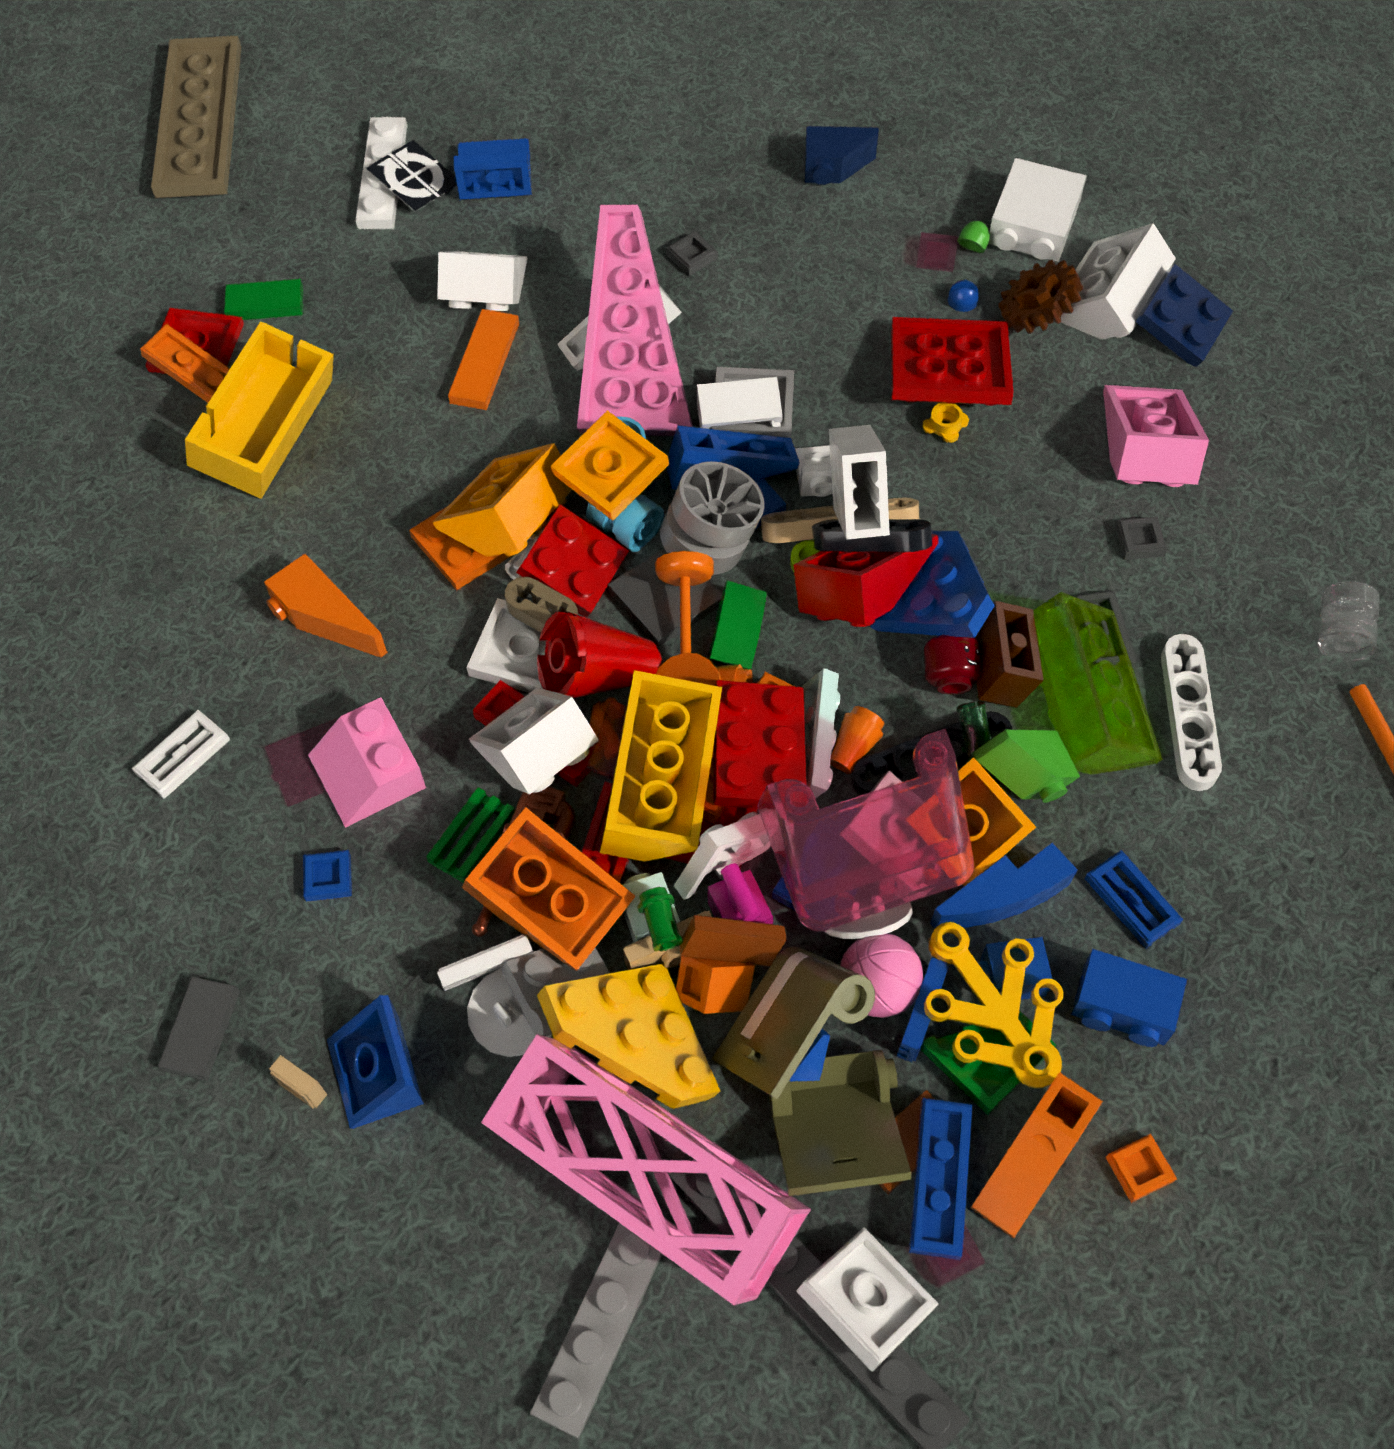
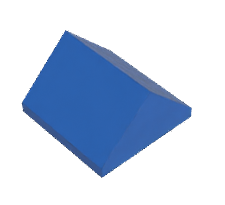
(374, 1065)

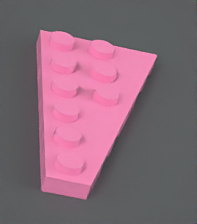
(628, 340)

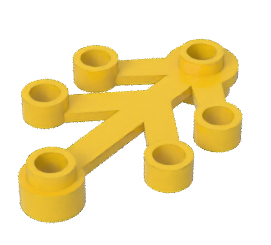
(998, 1010)

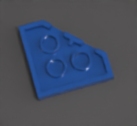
(943, 596)

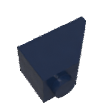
(837, 152)

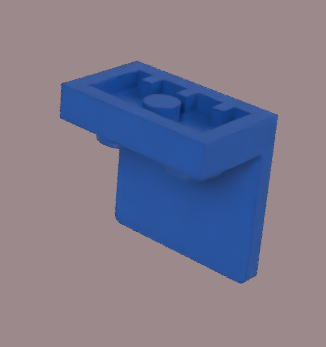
(493, 169)

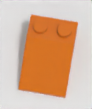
(548, 890)

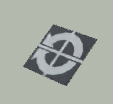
(413, 175)

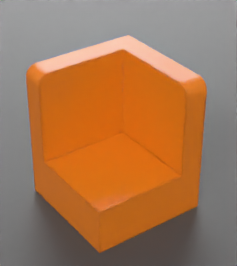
(714, 984)

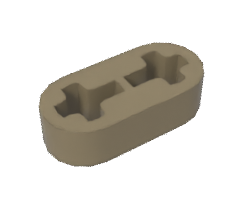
(545, 602)

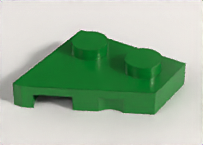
(981, 1081)

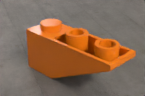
(1036, 1155)

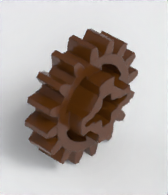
(1040, 296)

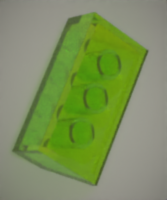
(1092, 705)

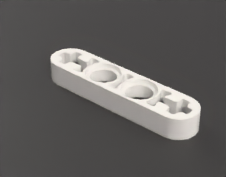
(1195, 711)

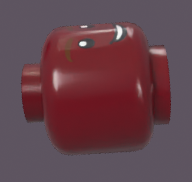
(952, 663)

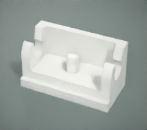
(739, 402)

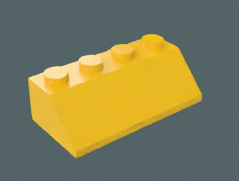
(661, 768)

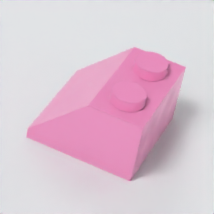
(365, 763)

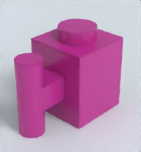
(738, 897)

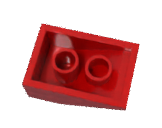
(855, 584)

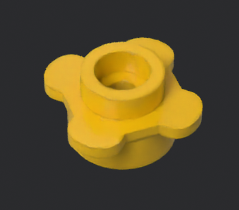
(946, 412)

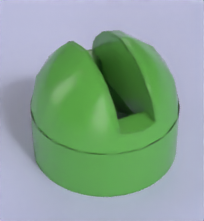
(974, 236)

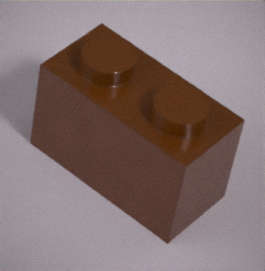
(1009, 655)

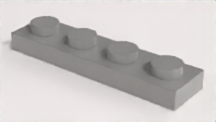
(597, 1333)

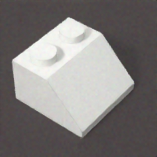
(480, 278)
(536, 740)

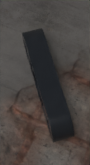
(904, 536)

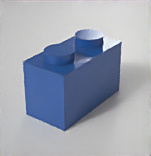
(1128, 998)

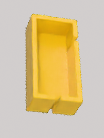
(259, 410)

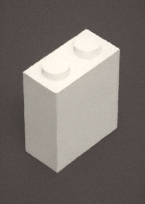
(1036, 209)
(859, 481)

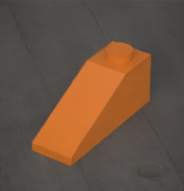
(320, 608)

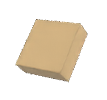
(297, 1082)

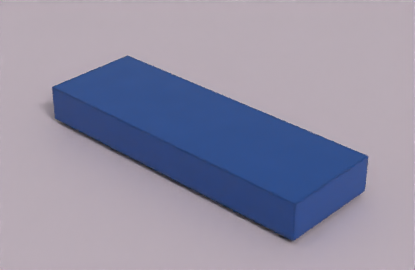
(941, 1179)

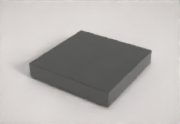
(657, 604)

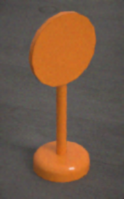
(686, 570)

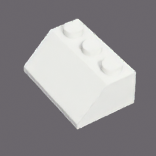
(1118, 281)

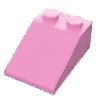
(1153, 436)

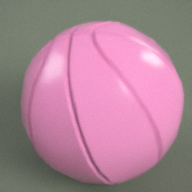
(891, 968)

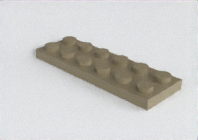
(197, 117)

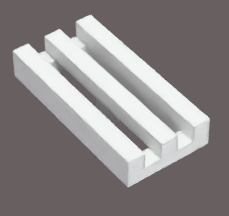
(193, 761)
(483, 962)

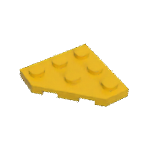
(635, 1031)

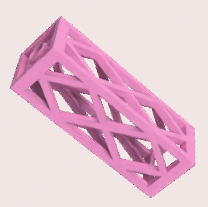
(521, 1121)

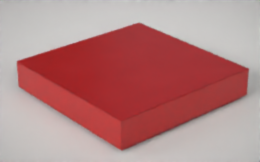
(210, 331)

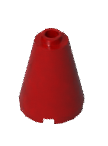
(591, 656)

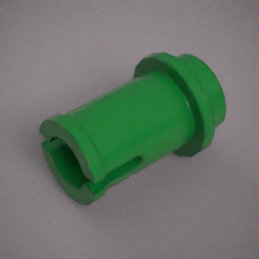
(660, 918)

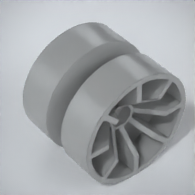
(713, 514)

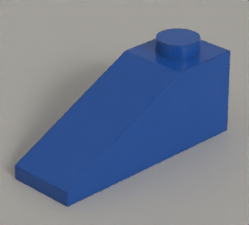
(752, 453)

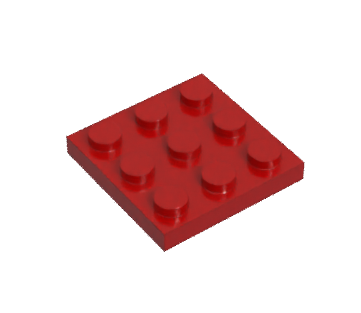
(951, 361)

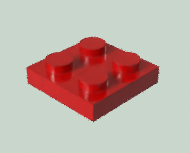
(573, 559)

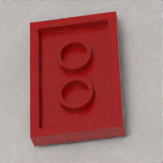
(757, 740)

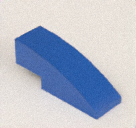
(1007, 890)

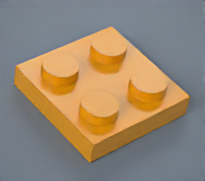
(610, 465)

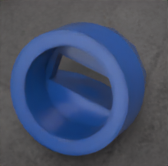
(963, 296)

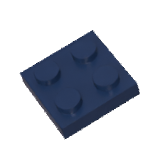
(1184, 316)

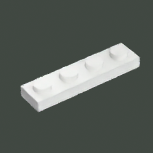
(376, 202)

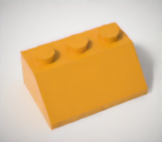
(506, 503)

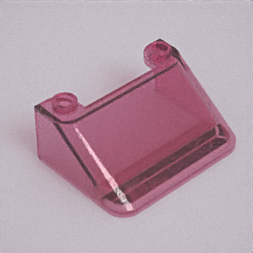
(872, 847)

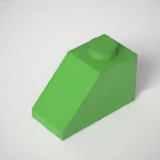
(1029, 763)

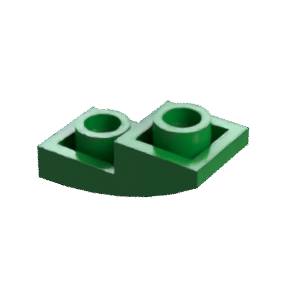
(737, 625)

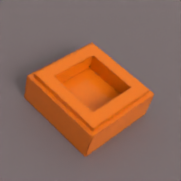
(1141, 1168)

